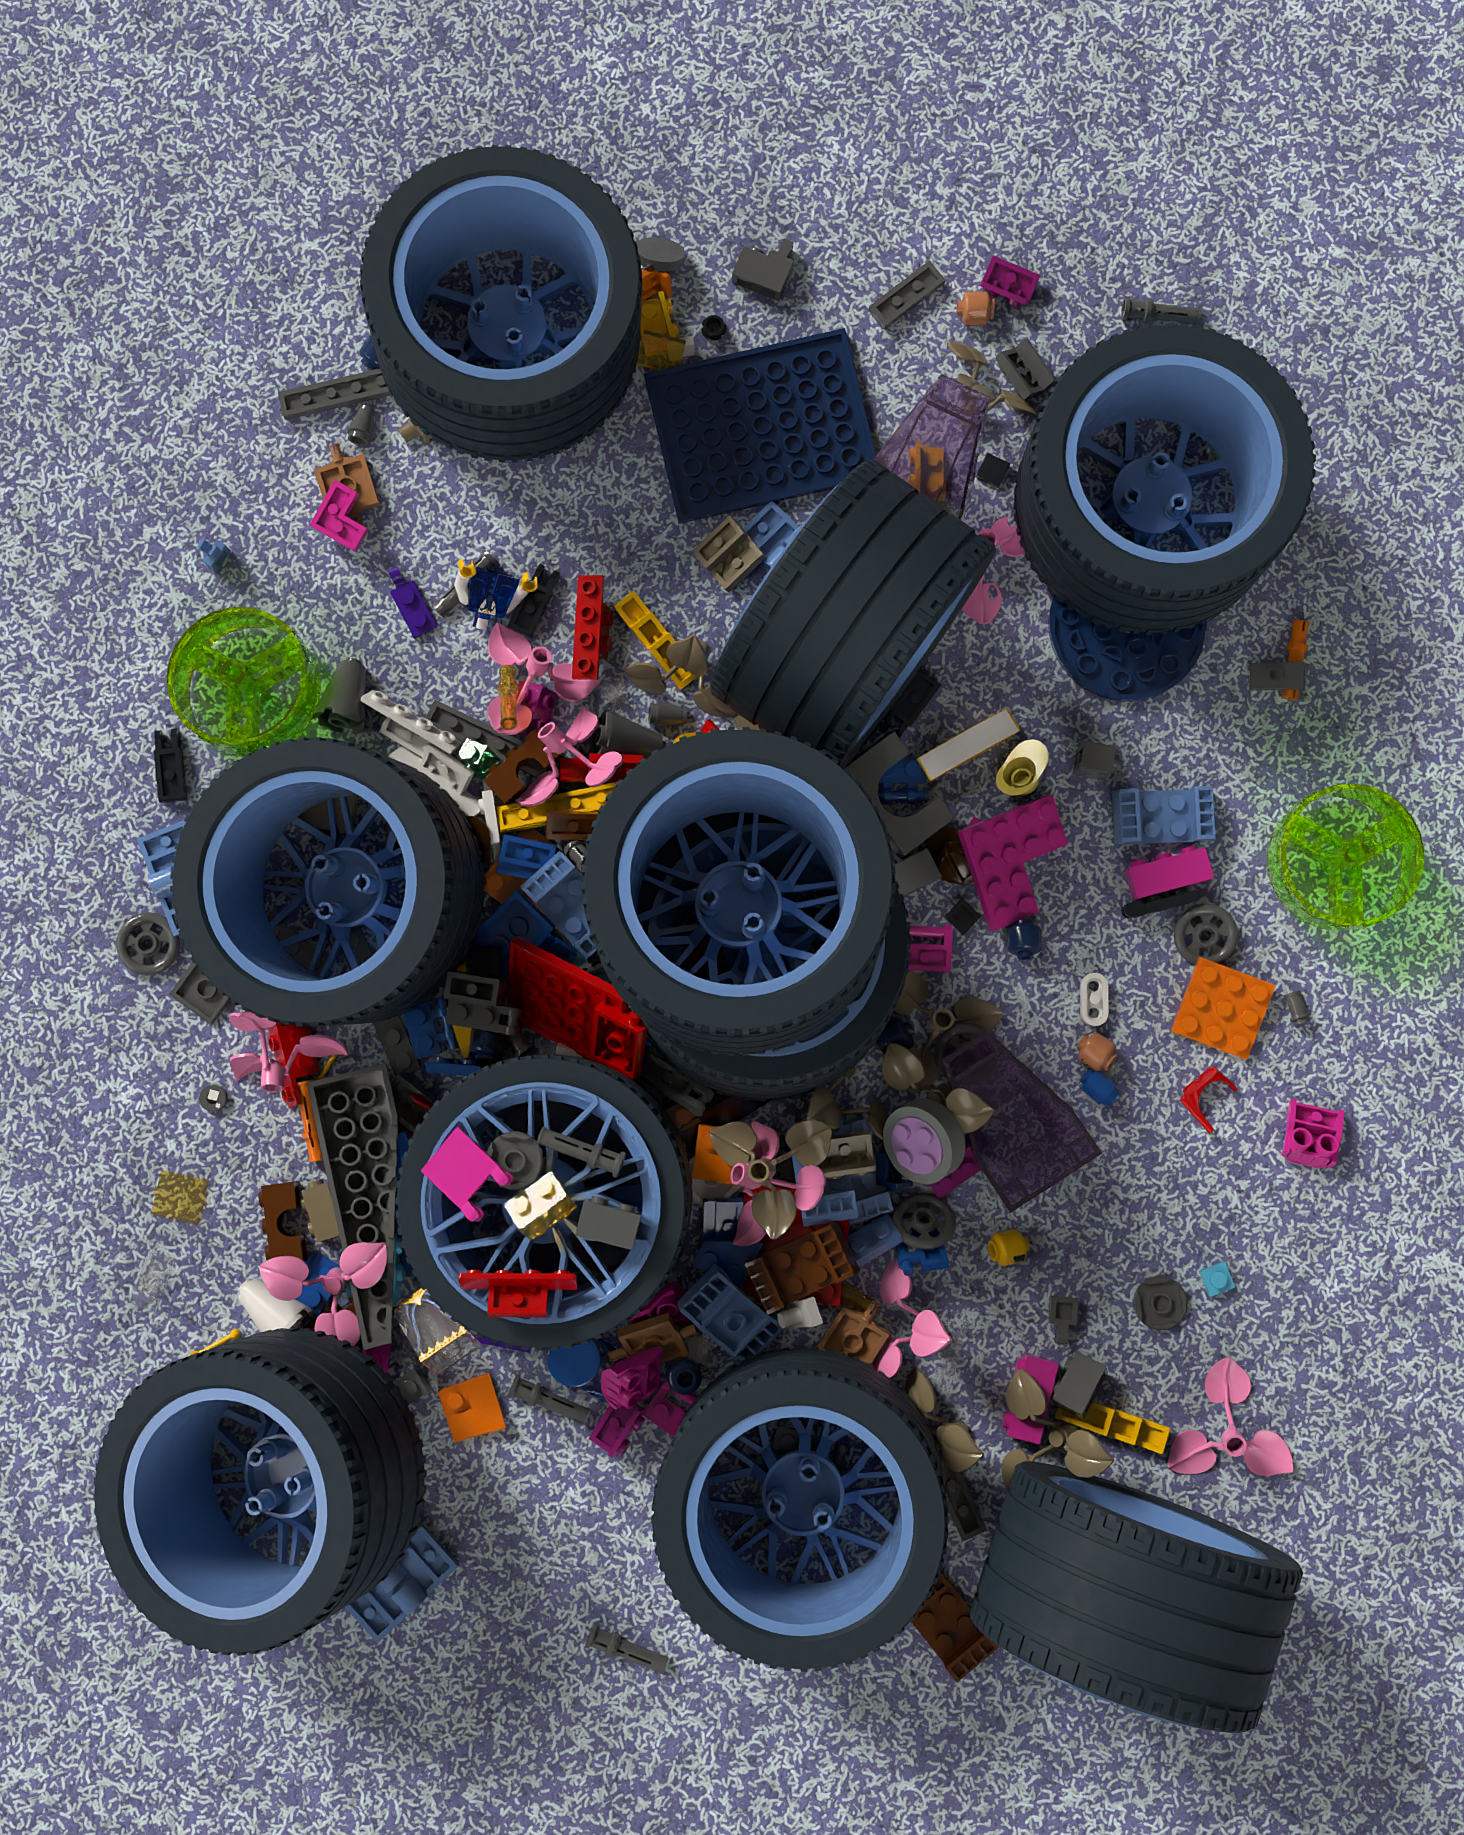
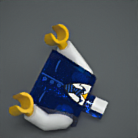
(490, 592)

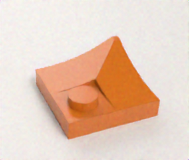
(707, 1162)
(472, 1407)

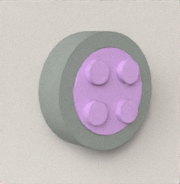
(924, 1141)

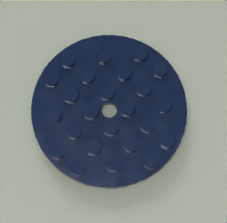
(1121, 663)

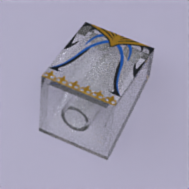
(432, 1333)

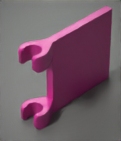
(461, 1170)

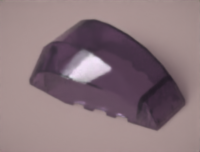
(940, 444)
(1032, 1133)

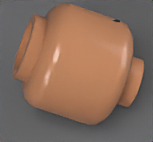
(976, 308)
(1097, 1052)

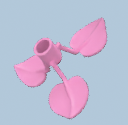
(979, 605)
(510, 648)
(556, 741)
(272, 1070)
(808, 1187)
(360, 1262)
(928, 1330)
(1264, 1456)

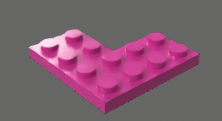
(998, 854)

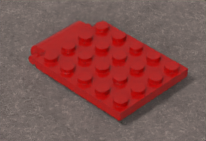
(575, 1009)

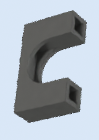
(903, 831)

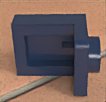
(889, 1176)

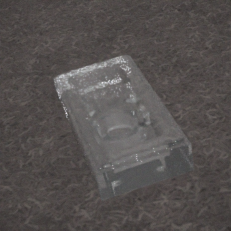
(152, 1281)

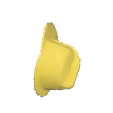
(1023, 768)

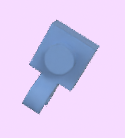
(214, 553)

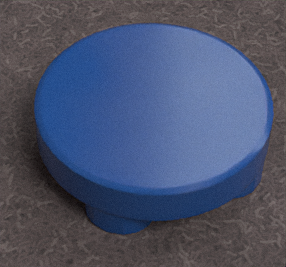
(575, 1364)

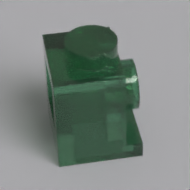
(477, 757)

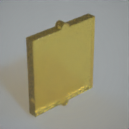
(660, 351)
(179, 1196)

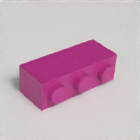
(1168, 872)
(1044, 1373)

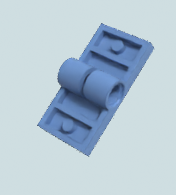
(771, 532)
(158, 854)
(405, 1588)

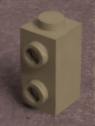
(319, 1205)

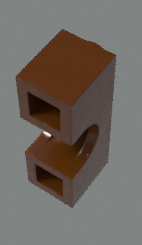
(504, 777)
(276, 1201)

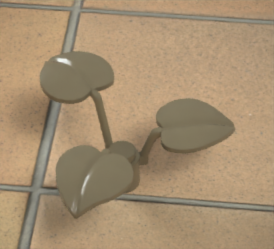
(974, 356)
(691, 656)
(966, 1011)
(904, 1069)
(825, 1109)
(772, 1208)
(959, 1448)
(1084, 1451)

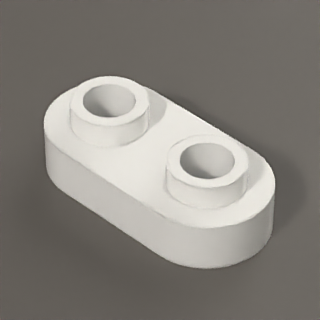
(1095, 999)

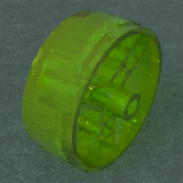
(195, 653)
(1346, 856)

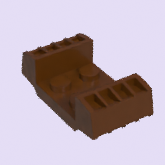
(802, 1267)
(950, 1630)

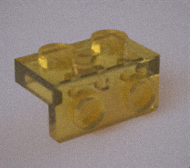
(540, 1206)

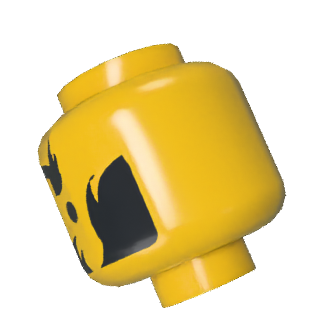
(1008, 1247)

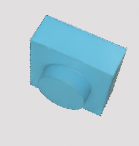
(1217, 1279)

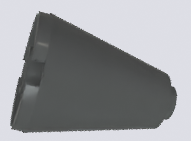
(341, 702)
(624, 736)

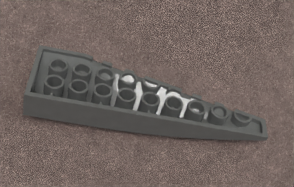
(359, 1151)

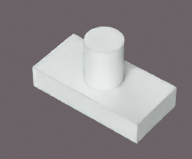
(800, 1313)

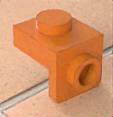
(654, 282)

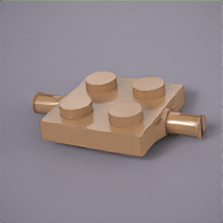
(352, 473)
(651, 1333)
(855, 1333)

